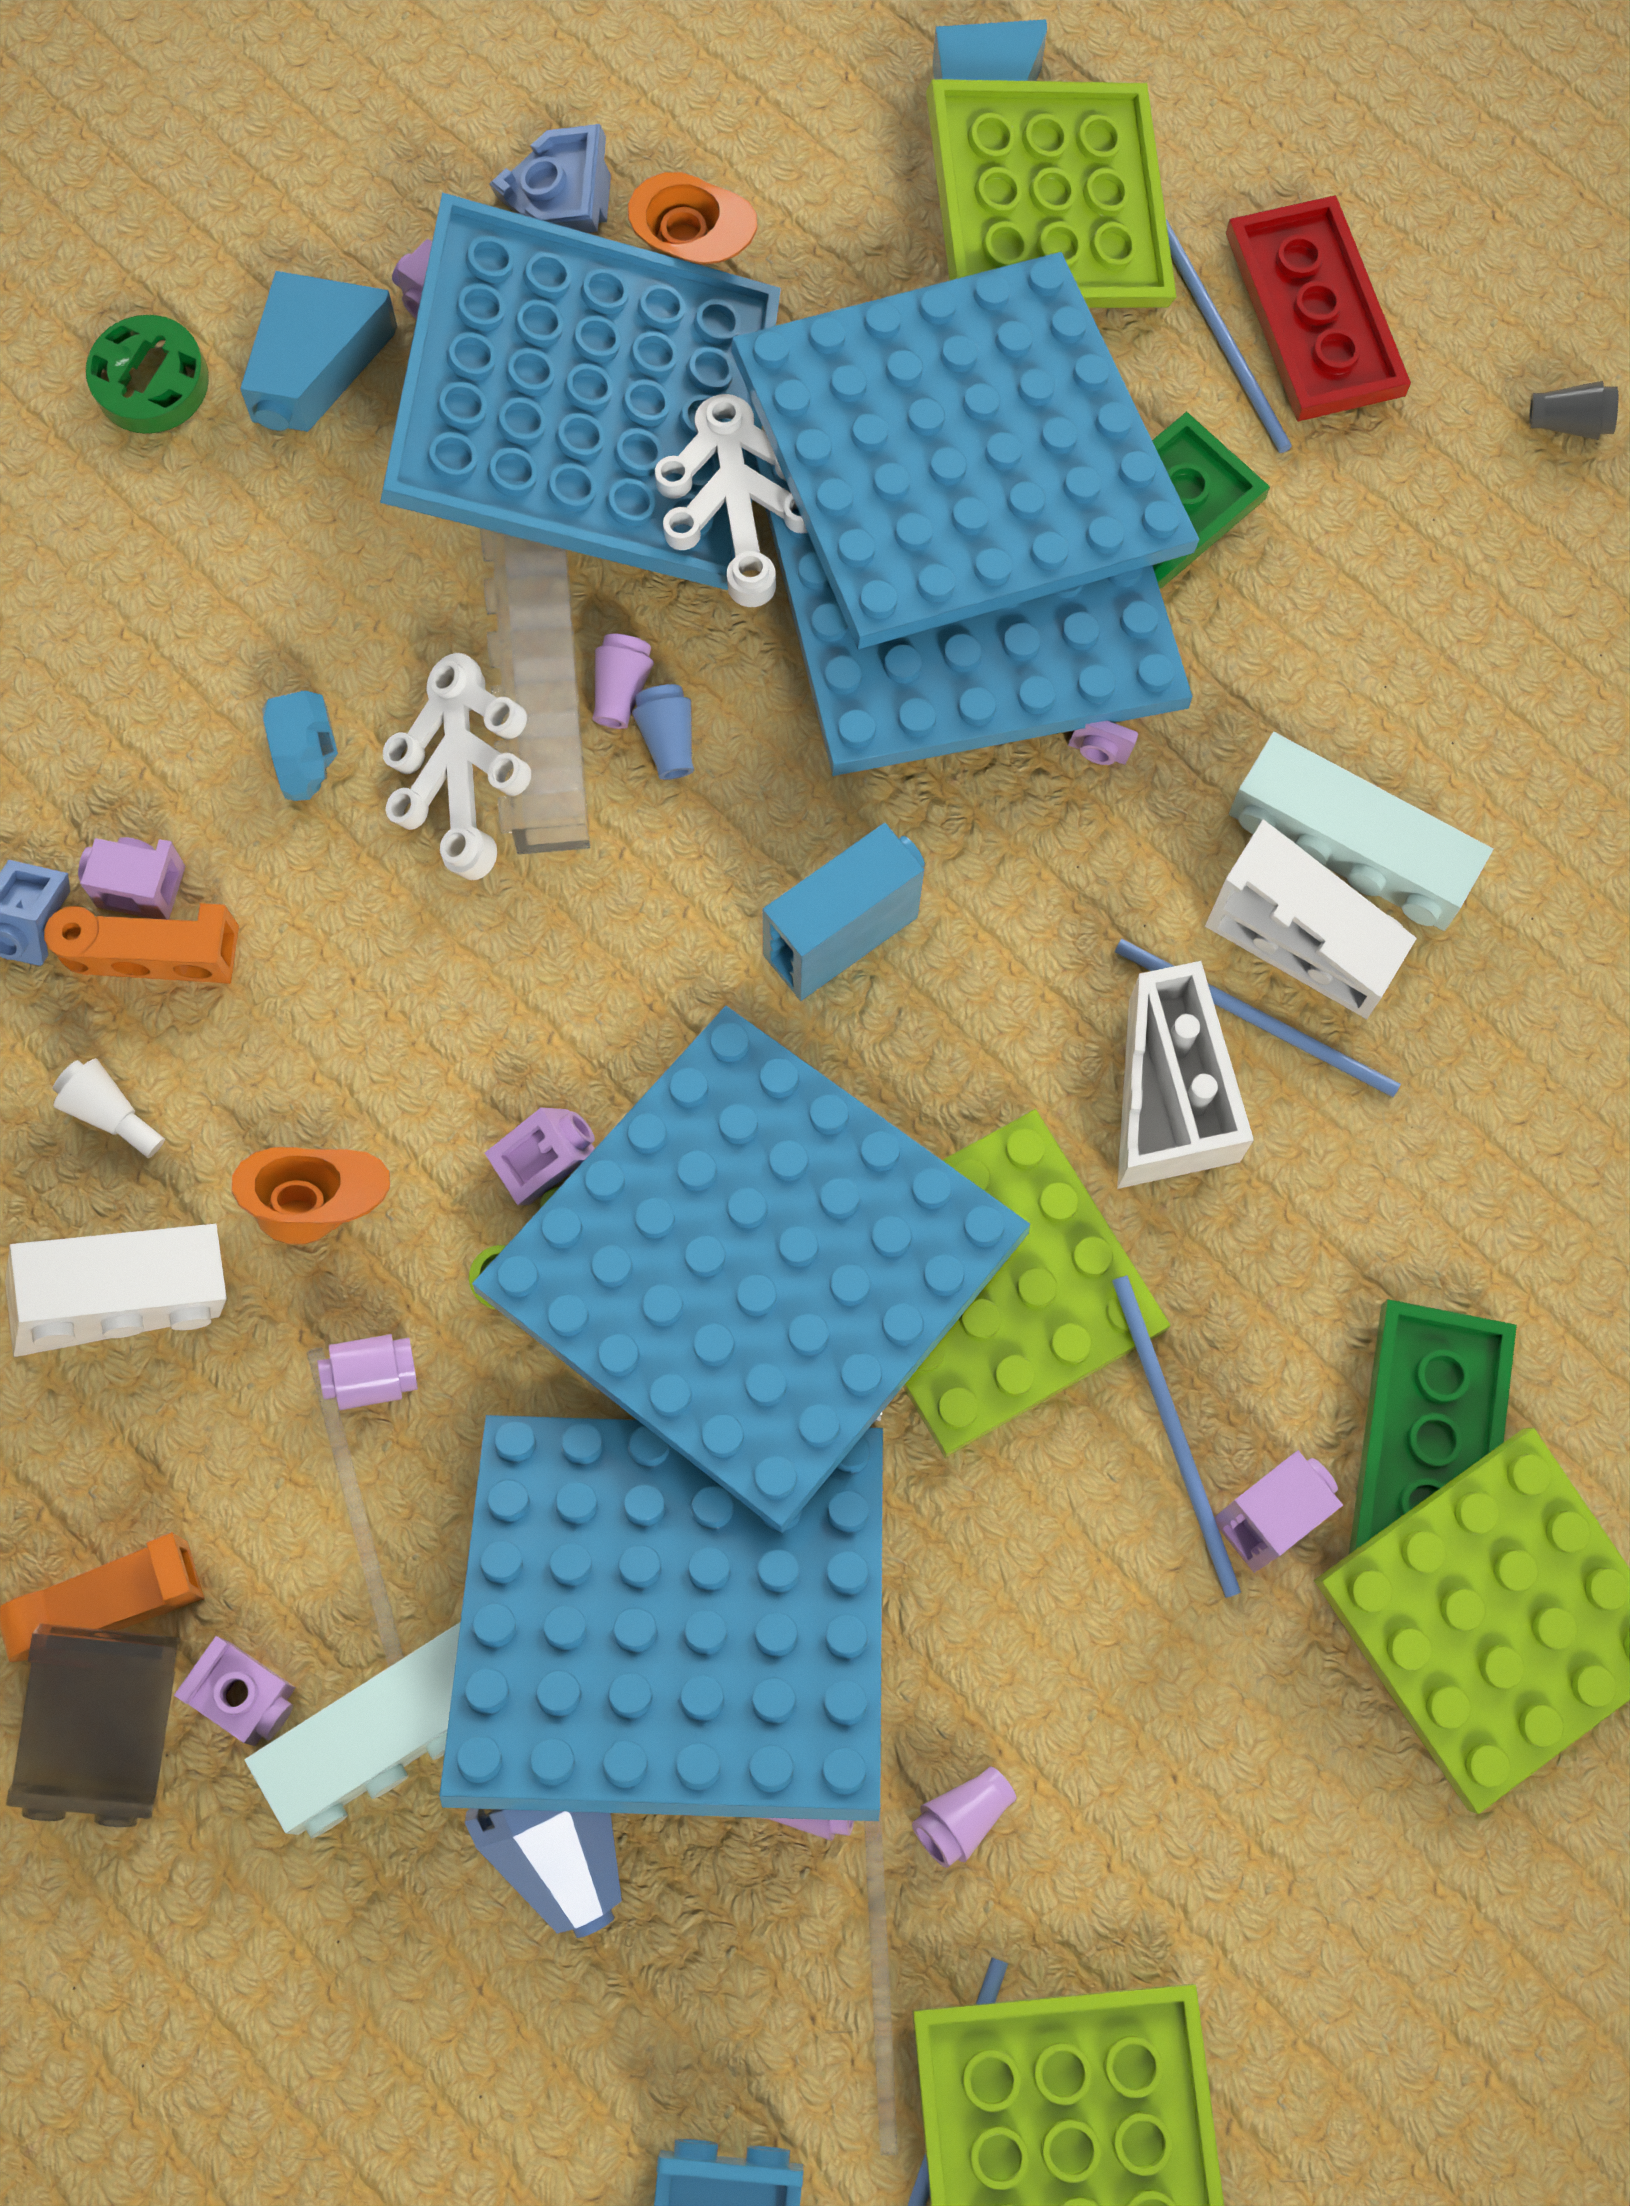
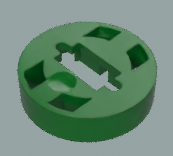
(170, 394)

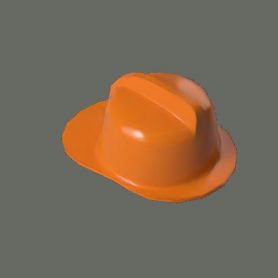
(691, 218)
(308, 1192)

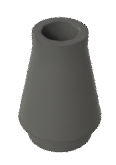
(1576, 410)

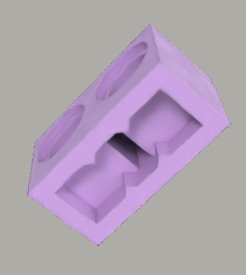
(1279, 1510)

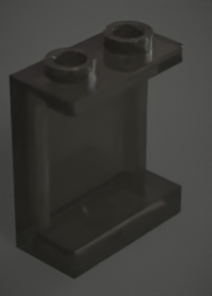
(93, 1724)

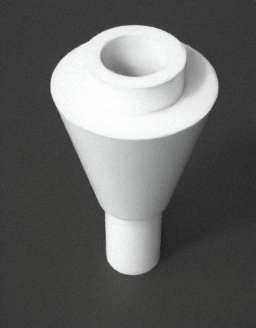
(94, 1098)

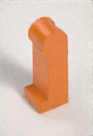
(144, 946)
(109, 1596)

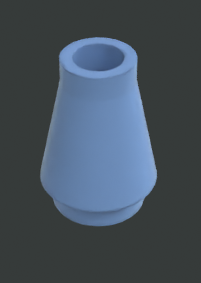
(666, 727)

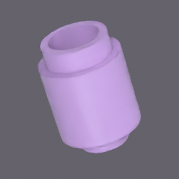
(367, 1371)

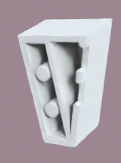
(1309, 922)
(1178, 1082)
(112, 1286)

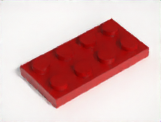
(1317, 308)

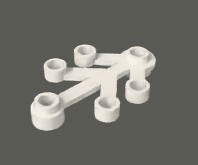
(732, 484)
(453, 691)

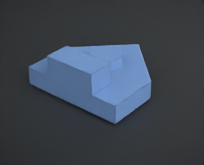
(561, 179)

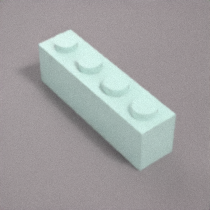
(1361, 832)
(360, 1740)

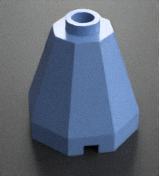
(555, 1862)

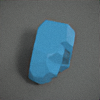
(299, 742)

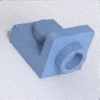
(26, 903)

